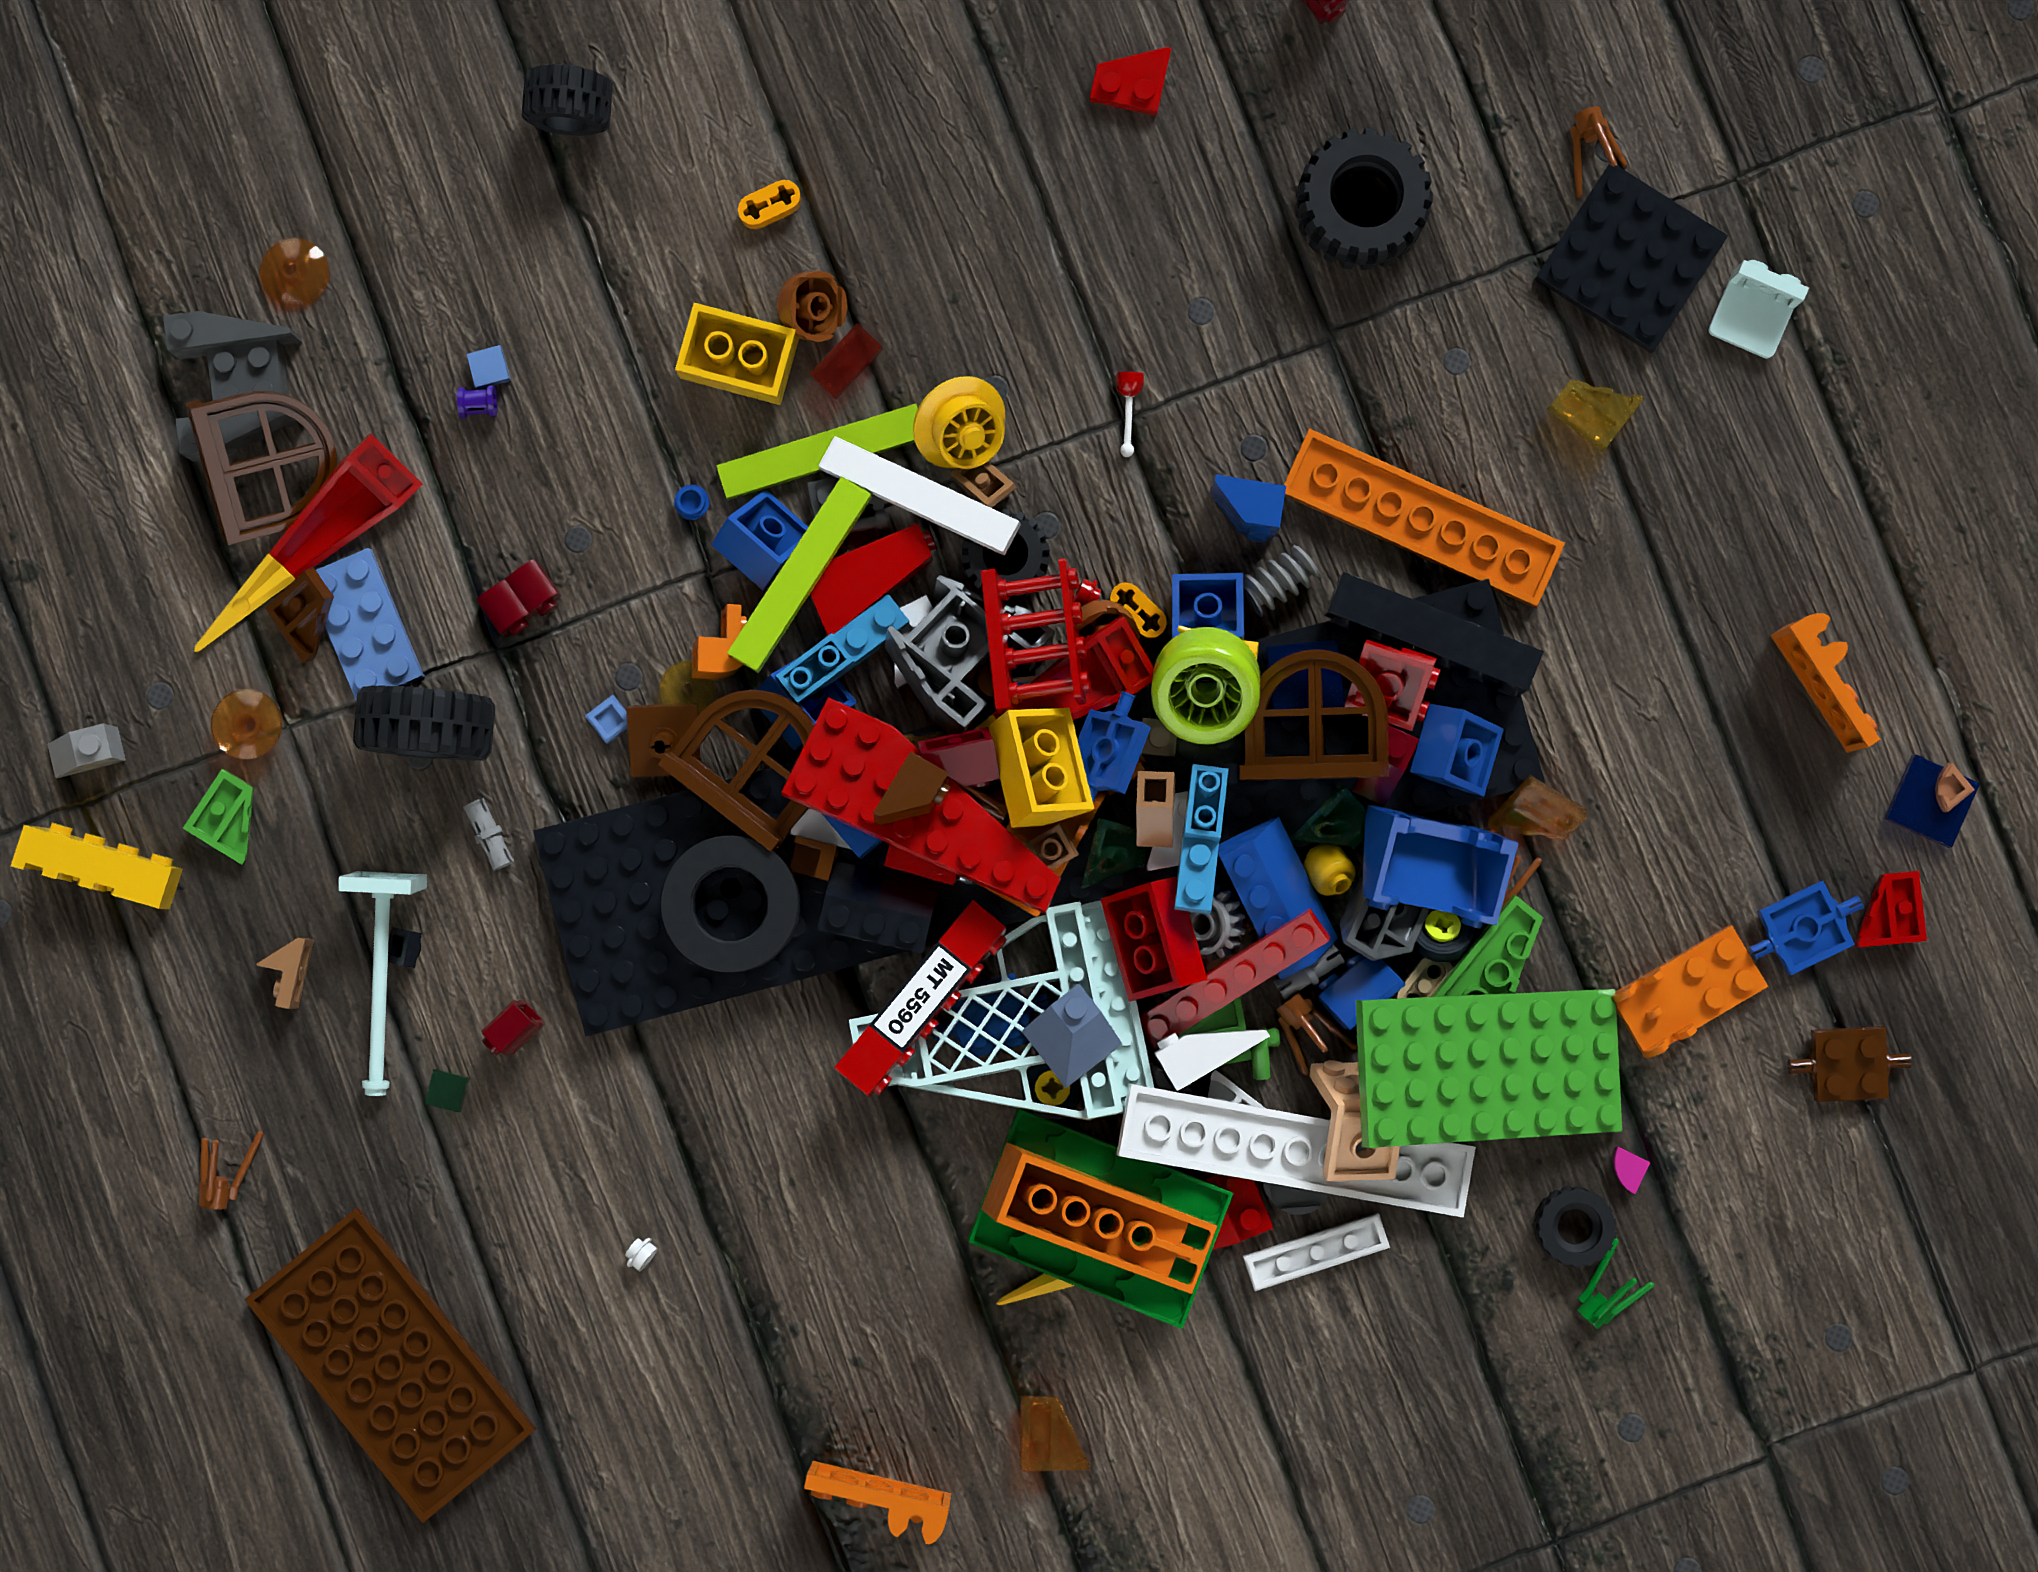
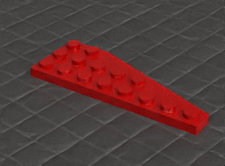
(850, 768)

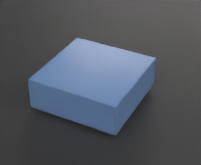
(488, 367)
(609, 719)

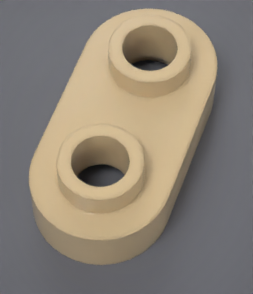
(1419, 981)

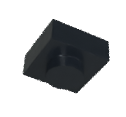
(404, 947)

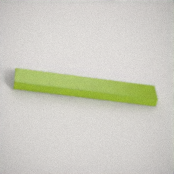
(804, 455)
(799, 574)

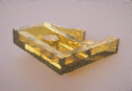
(1594, 411)

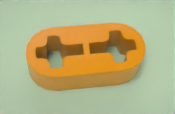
(765, 197)
(1145, 605)

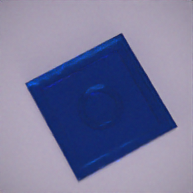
(1294, 691)
(1917, 807)

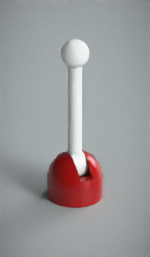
(1129, 385)

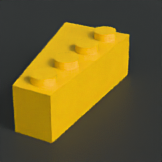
(97, 865)

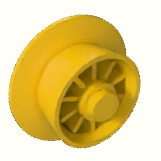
(960, 423)

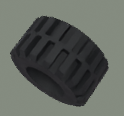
(567, 99)
(1036, 550)

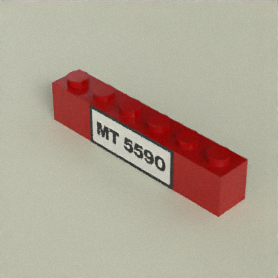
(921, 999)

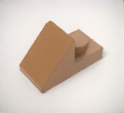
(984, 484)
(294, 962)

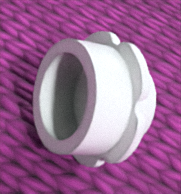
(640, 1254)

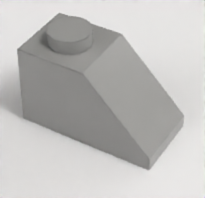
(86, 750)

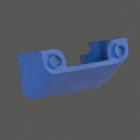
(1435, 865)

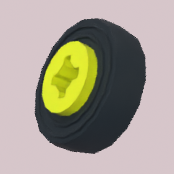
(1441, 945)

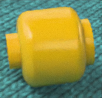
(1329, 869)

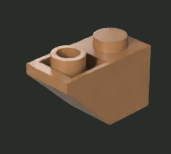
(1155, 809)

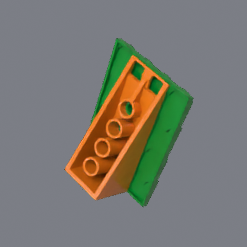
(1100, 1218)

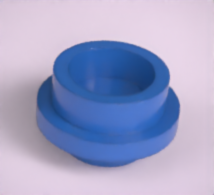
(691, 502)

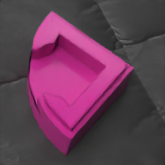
(1629, 1169)

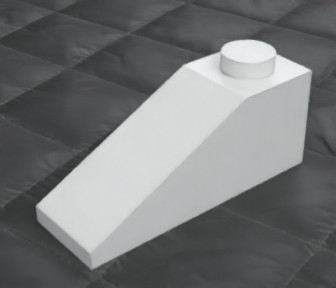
(1197, 1054)

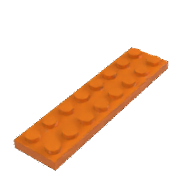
(1422, 518)

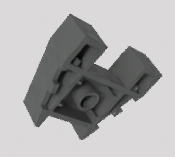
(240, 360)
(950, 650)

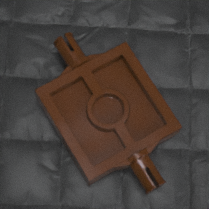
(1849, 1064)

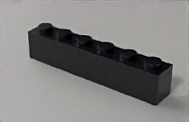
(1433, 632)

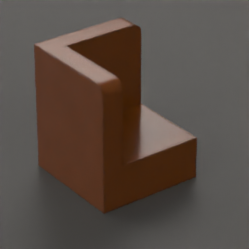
(814, 858)

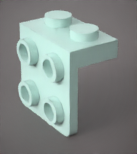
(1756, 308)

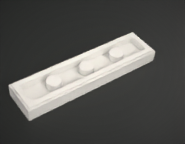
(1316, 1251)

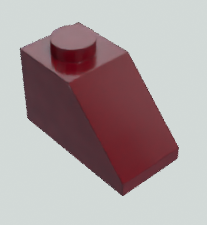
(1400, 752)
(964, 755)

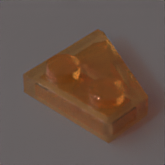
(1538, 811)
(1047, 1437)

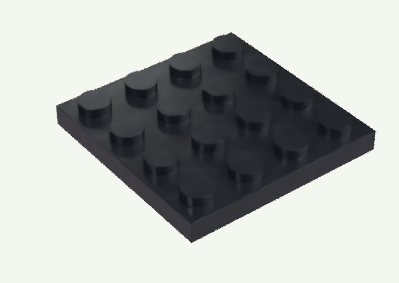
(1631, 257)

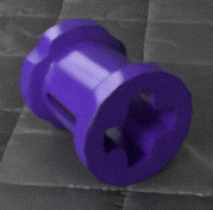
(477, 402)

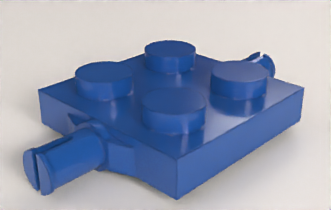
(1111, 746)
(1805, 927)
(995, 1026)

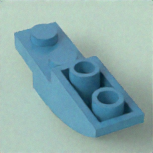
(842, 650)
(1200, 839)

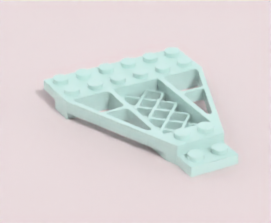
(1081, 957)

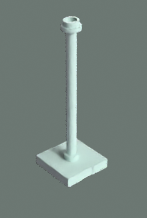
(383, 887)

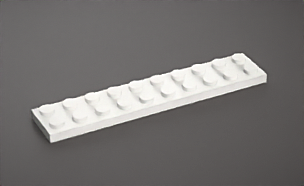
(1281, 1150)

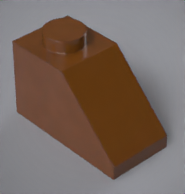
(913, 791)

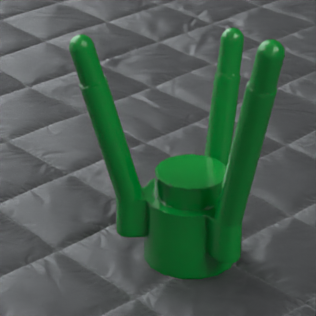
(1598, 1308)

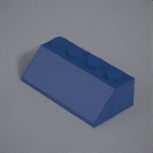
(1272, 883)

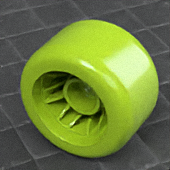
(1206, 710)

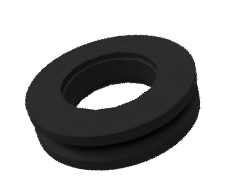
(680, 894)

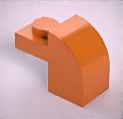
(710, 653)

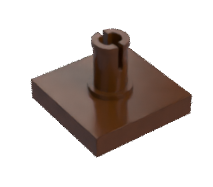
(656, 731)

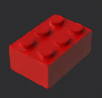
(1152, 940)

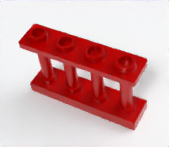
(1002, 624)

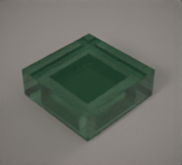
(447, 1090)

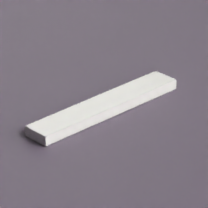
(920, 495)

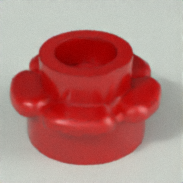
(1087, 592)

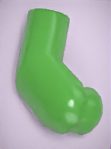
(1260, 1054)

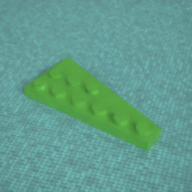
(1497, 954)

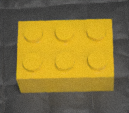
(737, 353)

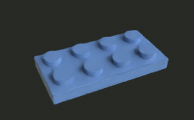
(367, 625)

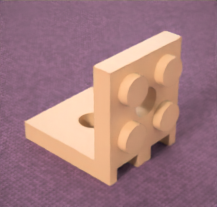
(1340, 1089)

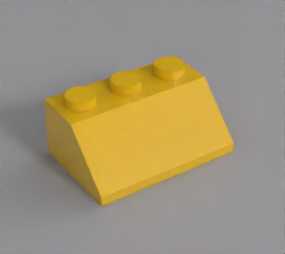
(1040, 766)

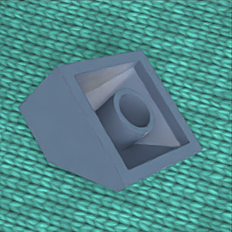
(1072, 1035)

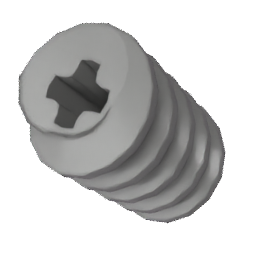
(1279, 579)

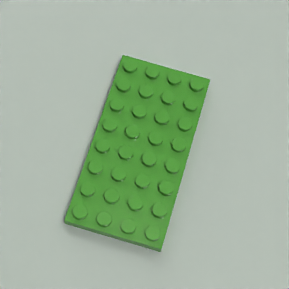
(1487, 1067)

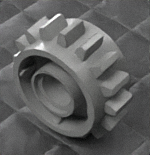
(1225, 926)

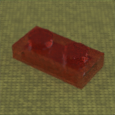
(846, 361)

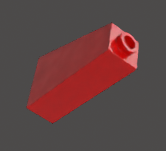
(868, 574)

